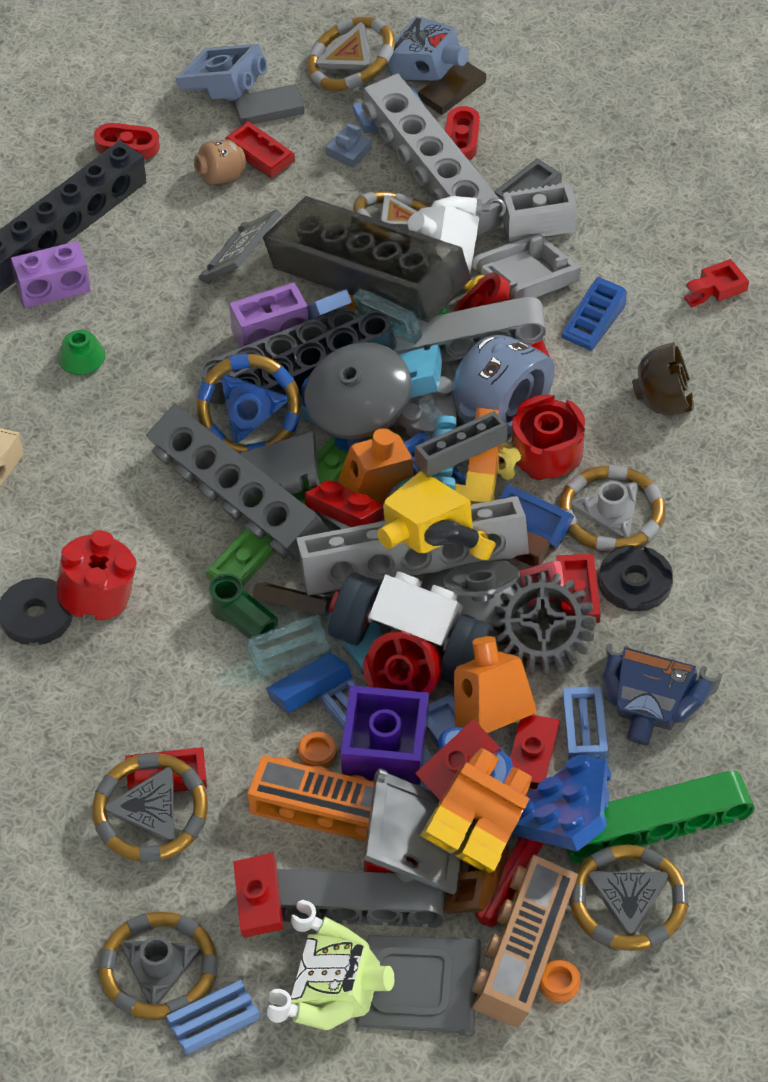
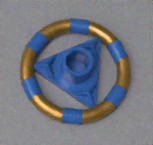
(247, 402)

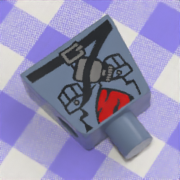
(426, 51)

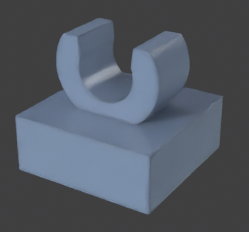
(349, 146)

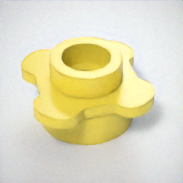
(511, 456)

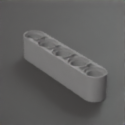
(463, 329)

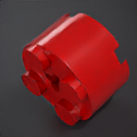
(548, 436)
(95, 576)

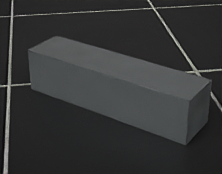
(460, 444)

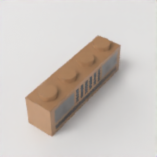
(524, 942)

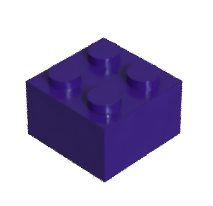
(384, 732)

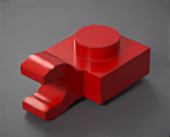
(719, 280)

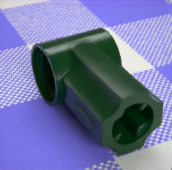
(241, 609)

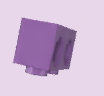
(51, 274)
(267, 313)

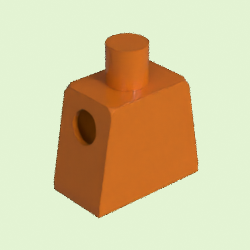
(377, 465)
(491, 688)

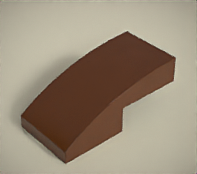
(475, 887)

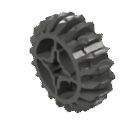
(561, 623)

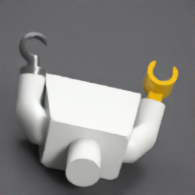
(455, 222)

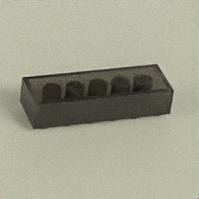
(365, 253)

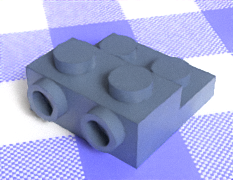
(224, 71)

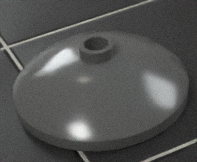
(359, 404)

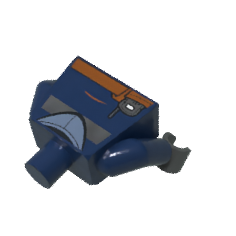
(654, 690)

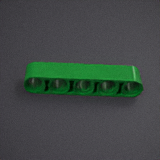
(671, 812)

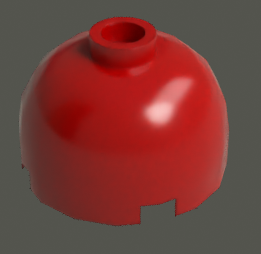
(402, 663)

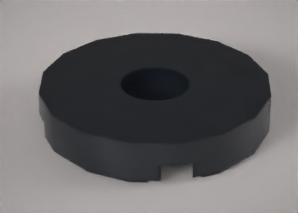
(631, 595)
(26, 628)

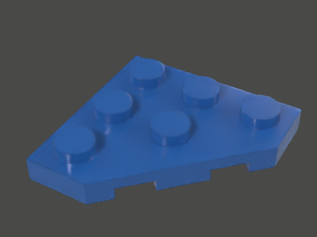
(569, 805)

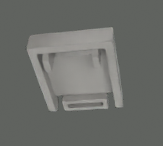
(525, 274)

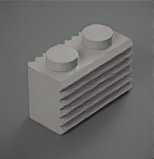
(539, 211)

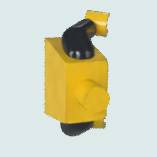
(430, 515)

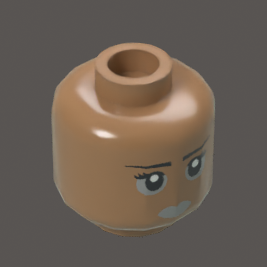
(220, 162)

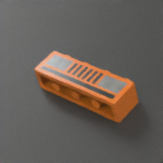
(311, 797)

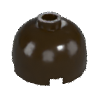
(664, 381)

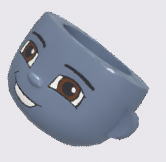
(500, 376)

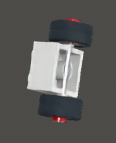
(409, 608)

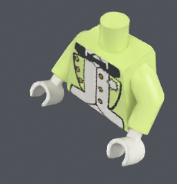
(333, 976)

